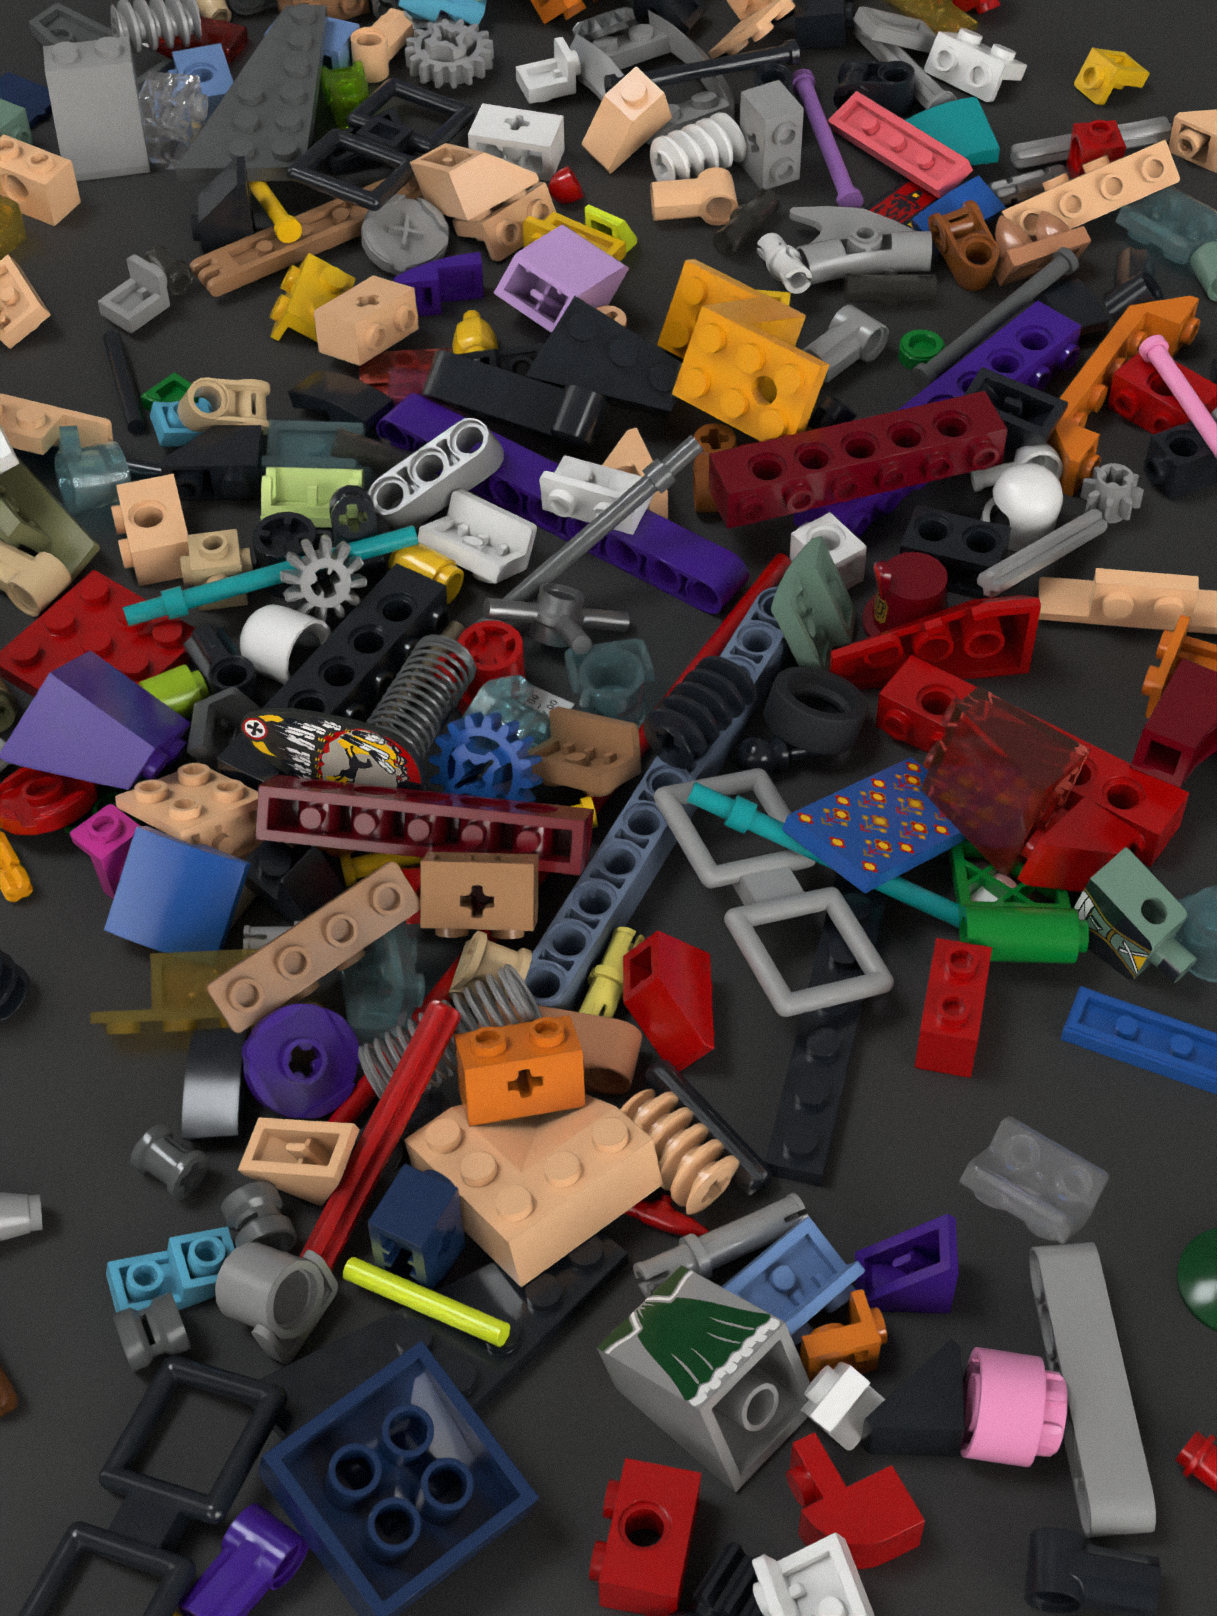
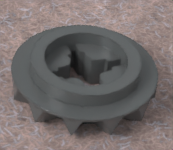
(604, 24)

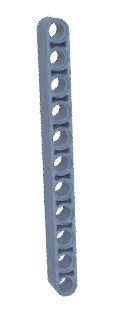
(641, 836)

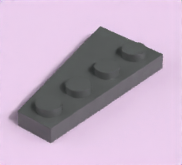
(64, 24)

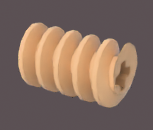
(683, 1162)

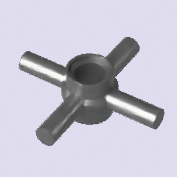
(557, 617)

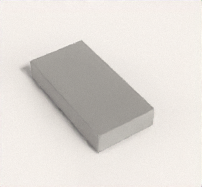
(895, 29)

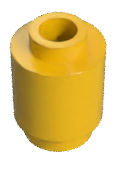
(432, 565)

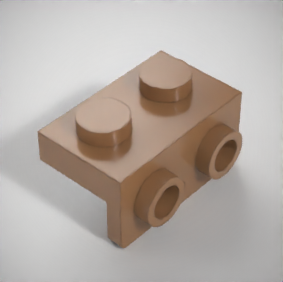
(588, 752)

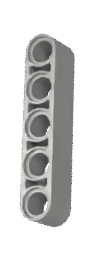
(1101, 1421)

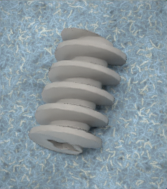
(156, 22)

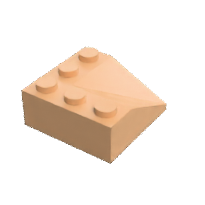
(539, 1180)

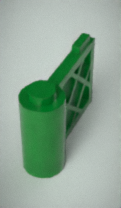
(1013, 923)

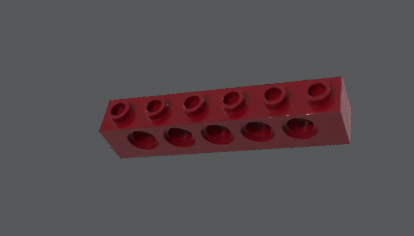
(856, 459)
(421, 822)

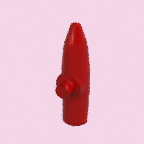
(664, 1217)

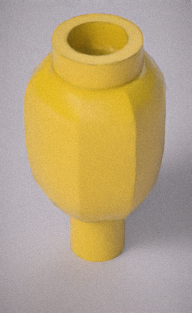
(473, 334)

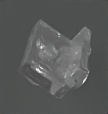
(1036, 1181)

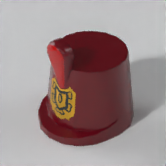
(908, 590)

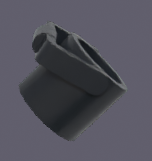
(283, 534)

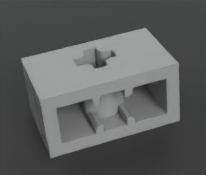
(773, 134)

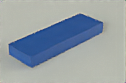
(1143, 1039)

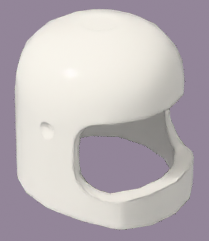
(1031, 501)
(271, 636)

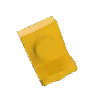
(1106, 71)

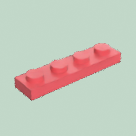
(900, 145)

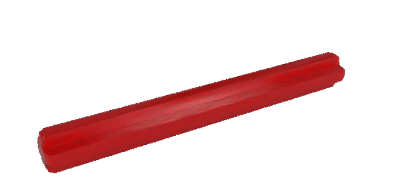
(383, 1132)

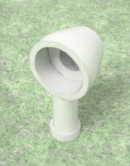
(1039, 454)

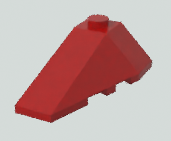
(966, 640)

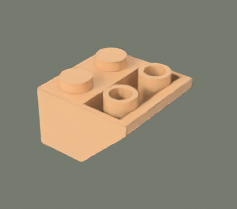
(469, 181)

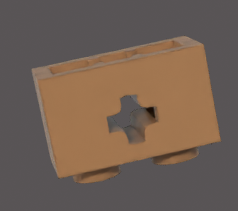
(505, 877)

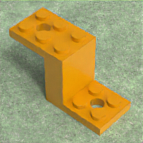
(740, 354)

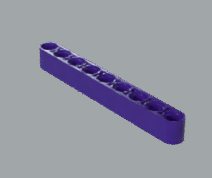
(656, 552)

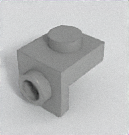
(137, 298)

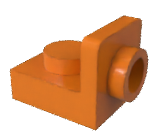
(851, 1344)

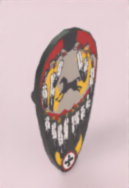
(332, 748)

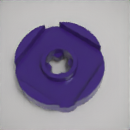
(269, 1052)

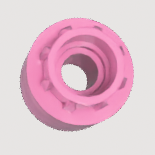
(1011, 1408)

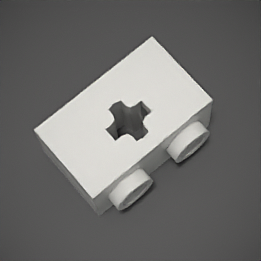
(520, 137)

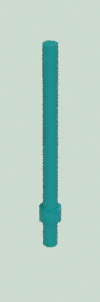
(177, 602)
(743, 816)

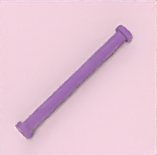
(803, 84)

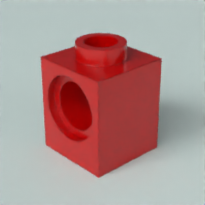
(1093, 141)

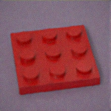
(94, 620)

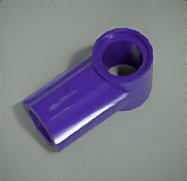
(255, 1556)

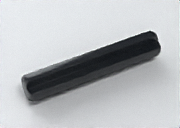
(752, 1171)

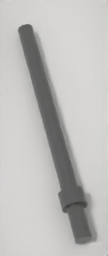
(658, 477)

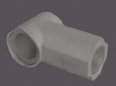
(849, 338)

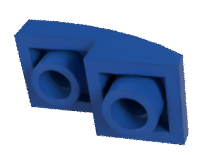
(973, 190)

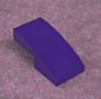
(444, 281)

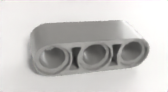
(446, 453)

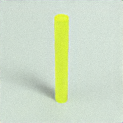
(426, 1301)

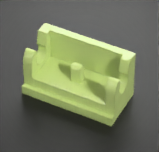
(306, 491)

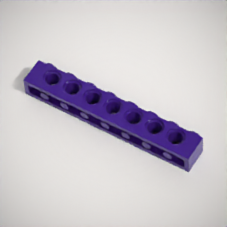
(1027, 350)

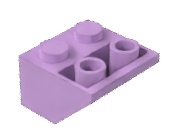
(555, 270)

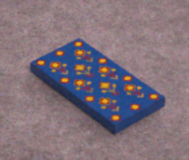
(875, 827)

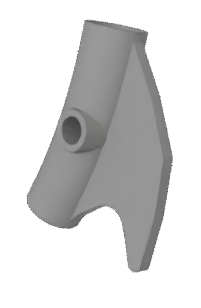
(859, 243)

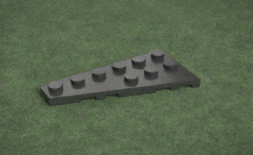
(269, 105)

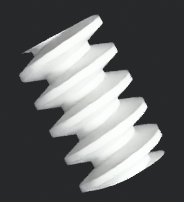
(697, 147)

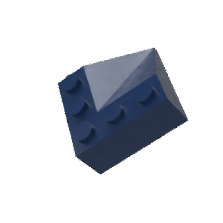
(396, 1485)

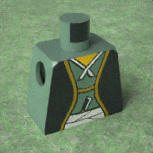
(1134, 920)

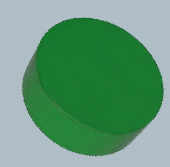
(919, 347)

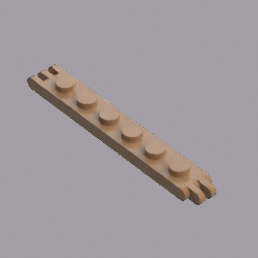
(265, 254)

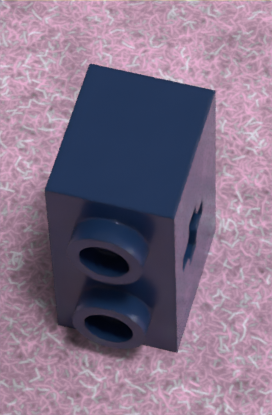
(418, 1227)

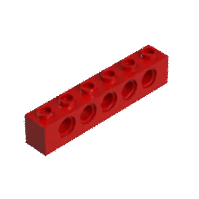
(913, 710)

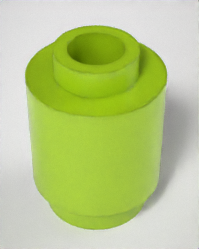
(178, 689)

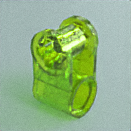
(344, 90)

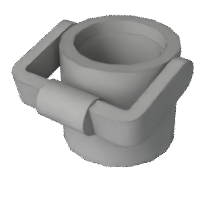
(275, 1295)

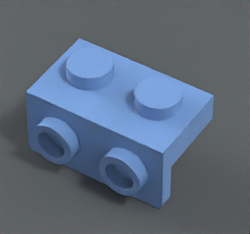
(797, 1278)

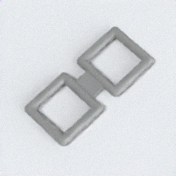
(773, 895)

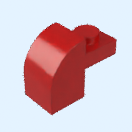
(870, 1514)

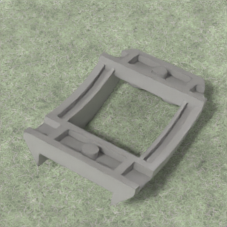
(643, 43)

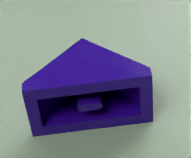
(912, 1269)

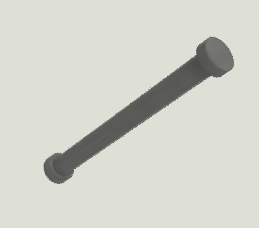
(1062, 262)

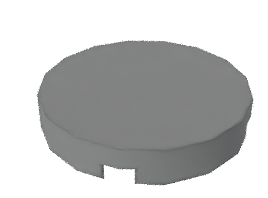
(404, 234)

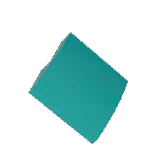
(961, 128)

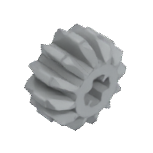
(305, 576)

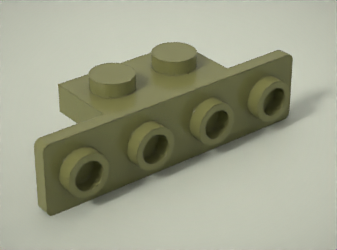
(40, 522)

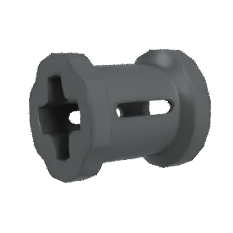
(170, 1161)

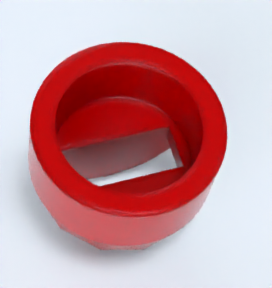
(565, 186)

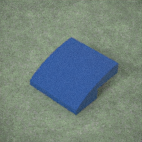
(176, 894)

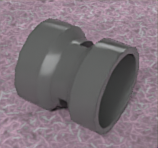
(257, 1216)
(165, 1327)

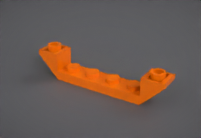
(1088, 390)

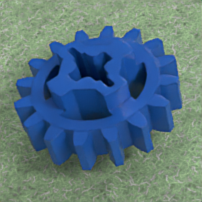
(468, 753)

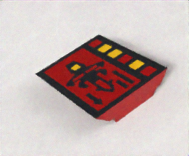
(903, 202)

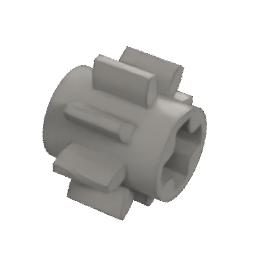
(1112, 492)

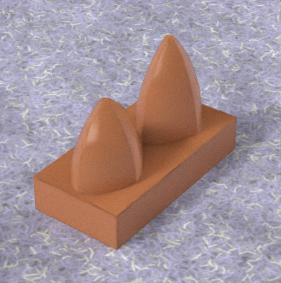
(1025, 258)

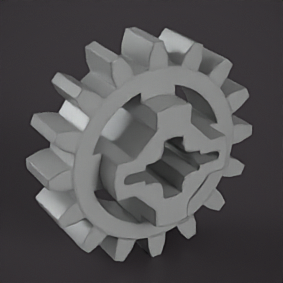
(449, 53)

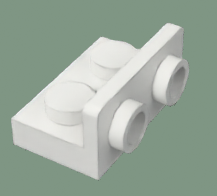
(586, 490)

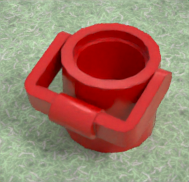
(496, 653)

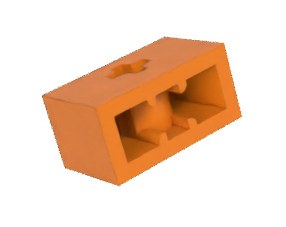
(519, 1070)

